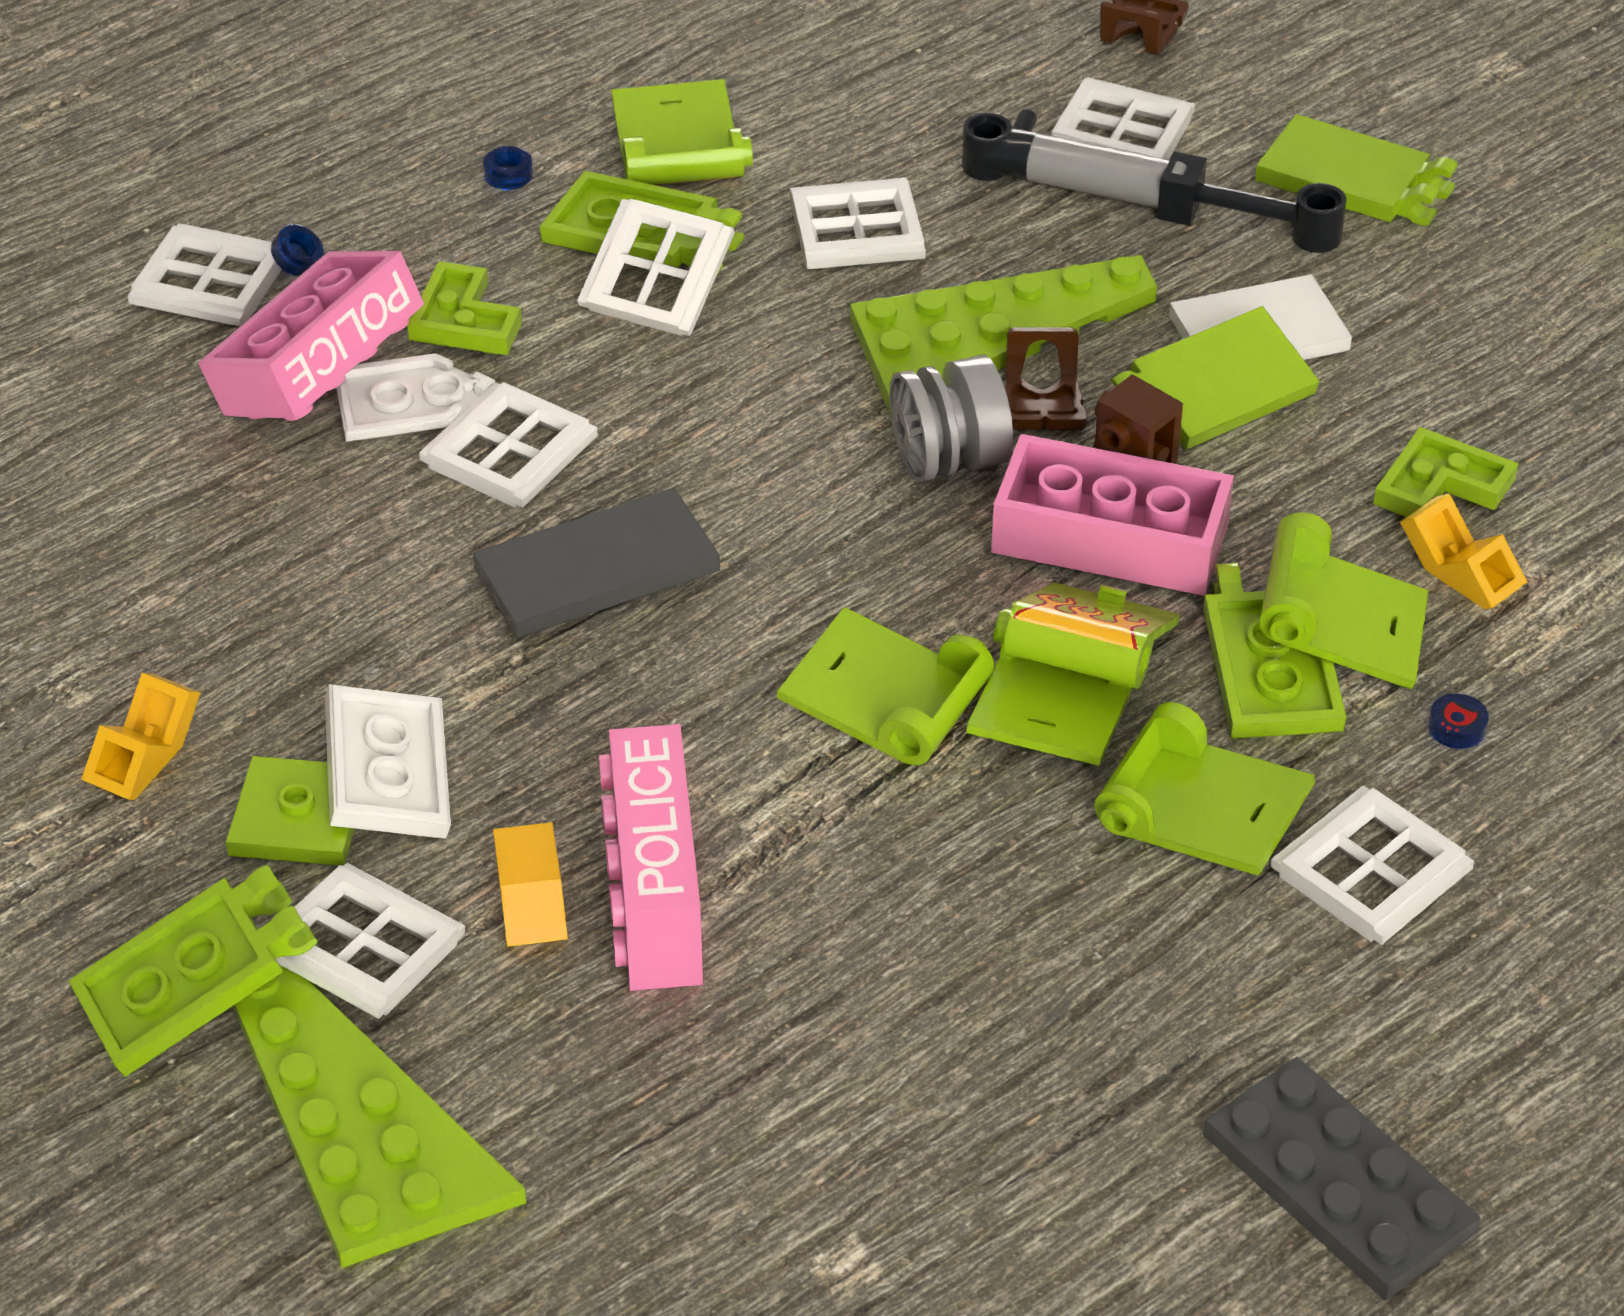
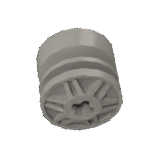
(951, 418)

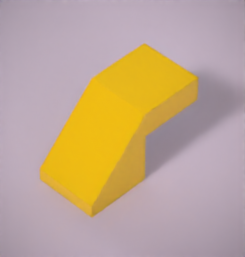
(1477, 569)
(154, 731)
(530, 884)

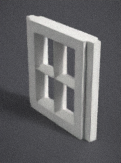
(1131, 101)
(862, 249)
(696, 281)
(194, 302)
(543, 464)
(1412, 895)
(391, 906)

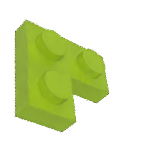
(456, 315)
(1440, 465)

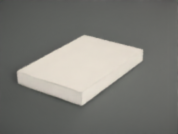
(1293, 303)
(386, 762)

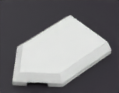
(405, 396)

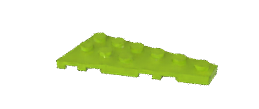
(976, 317)
(364, 1134)

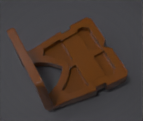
(1152, 18)
(1057, 406)

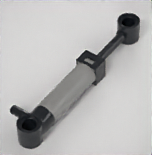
(1172, 186)

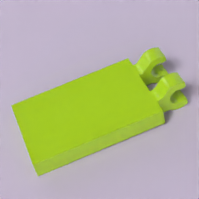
(1372, 173)
(591, 203)
(1227, 375)
(1262, 682)
(190, 967)

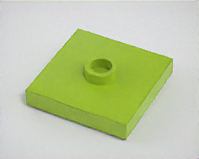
(287, 814)

